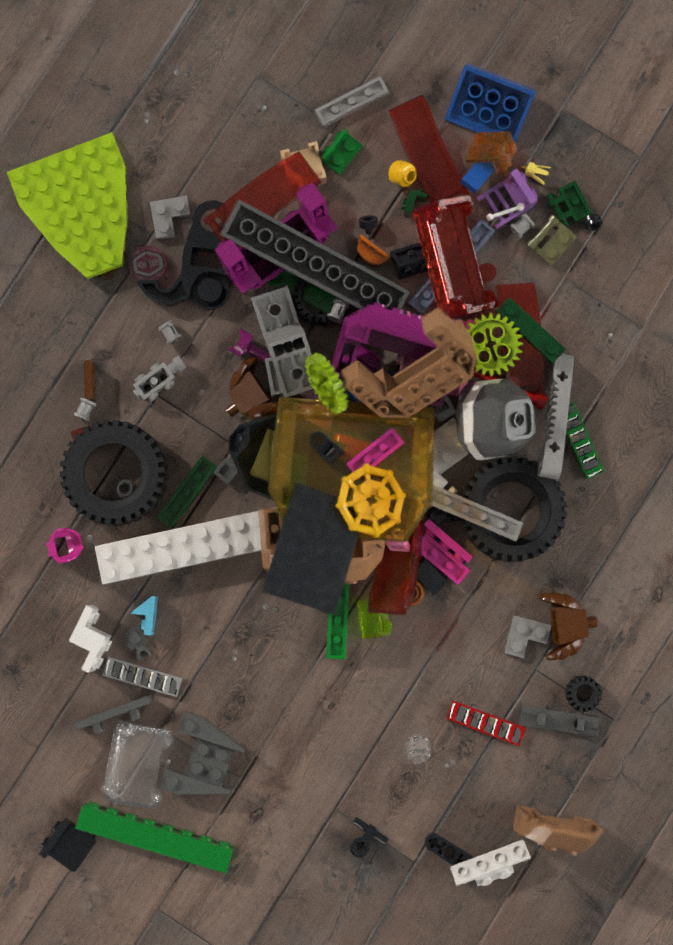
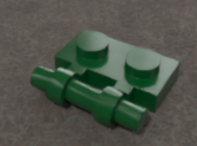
(574, 202)

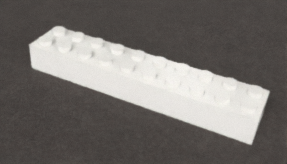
(179, 548)

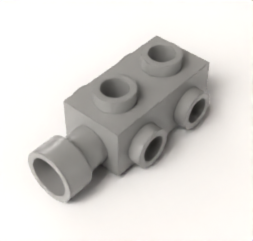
(153, 379)

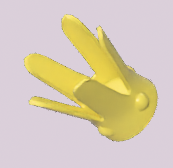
(532, 168)

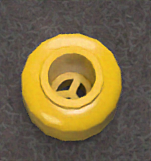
(402, 173)

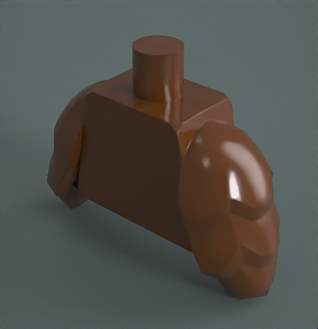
(248, 393)
(568, 625)

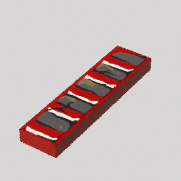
(486, 723)

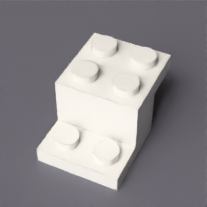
(91, 638)

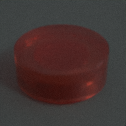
(488, 272)

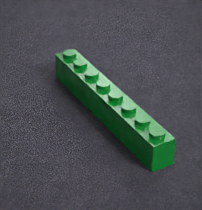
(155, 837)

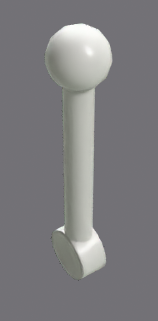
(519, 207)

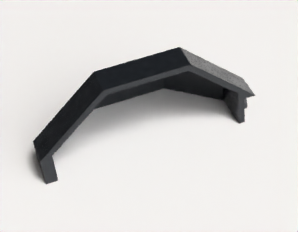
(252, 453)

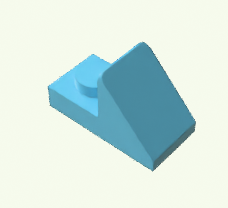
(149, 609)

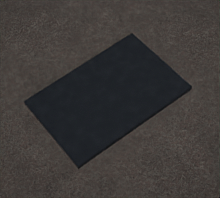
(312, 551)

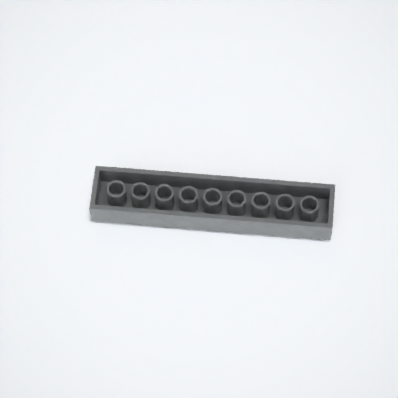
(309, 259)

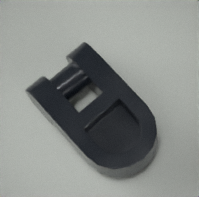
(440, 516)

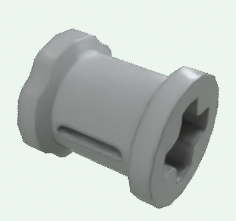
(522, 226)
(338, 311)
(170, 332)
(85, 409)

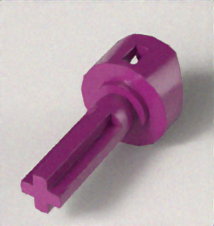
(245, 345)

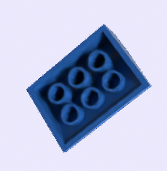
(489, 102)

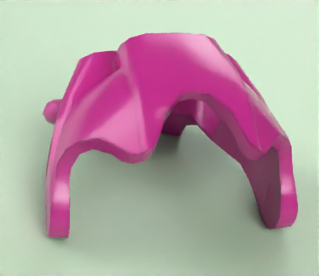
(73, 541)

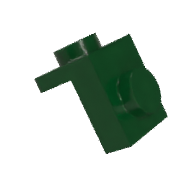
(408, 204)

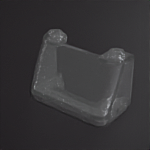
(135, 764)

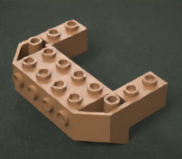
(424, 379)
(364, 559)

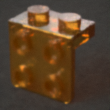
(494, 148)

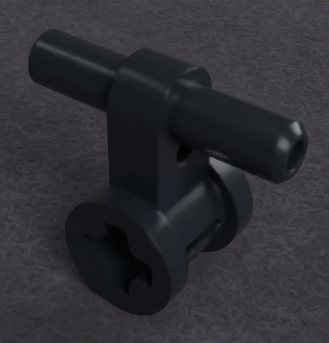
(370, 831)

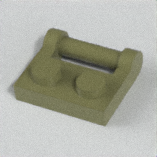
(556, 245)

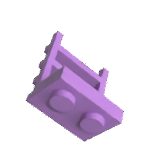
(517, 190)

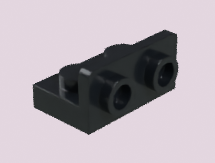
(409, 261)

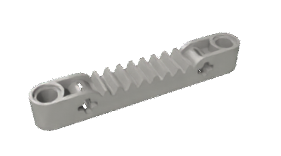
(560, 384)

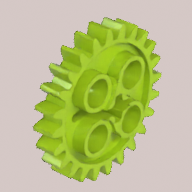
(508, 339)
(326, 383)

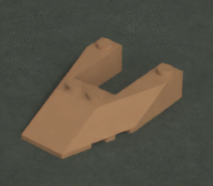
(555, 832)

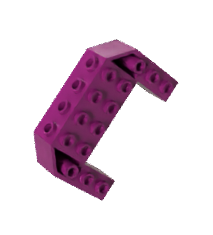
(310, 219)
(384, 330)

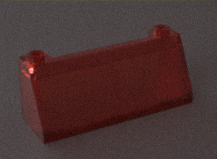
(452, 257)

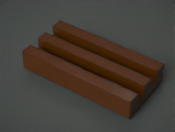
(89, 380)

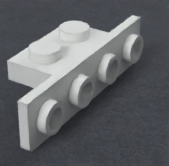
(491, 865)

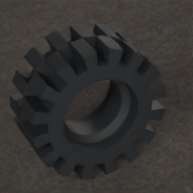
(572, 688)

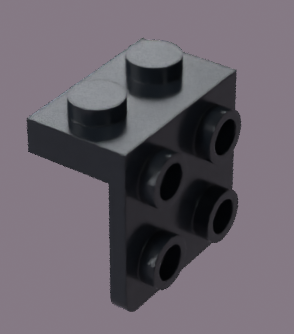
(67, 845)

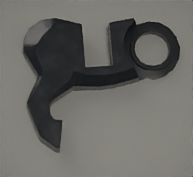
(198, 284)

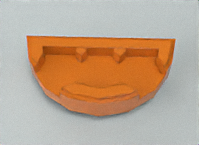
(370, 252)

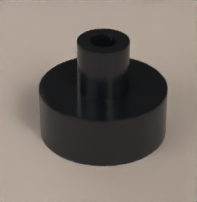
(368, 223)

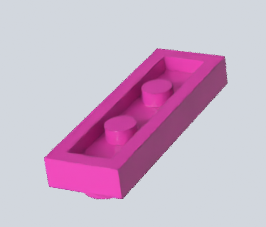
(377, 451)
(447, 542)
(443, 560)

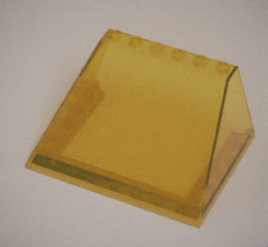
(353, 432)

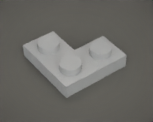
(165, 211)
(521, 631)

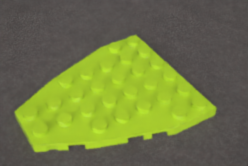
(78, 203)

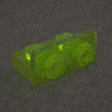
(373, 624)

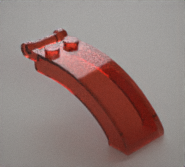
(426, 150)
(269, 191)
(530, 367)
(396, 577)

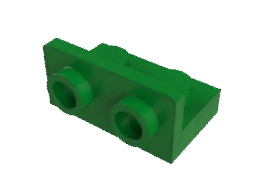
(341, 152)

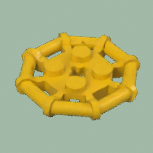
(380, 494)

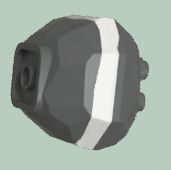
(494, 418)

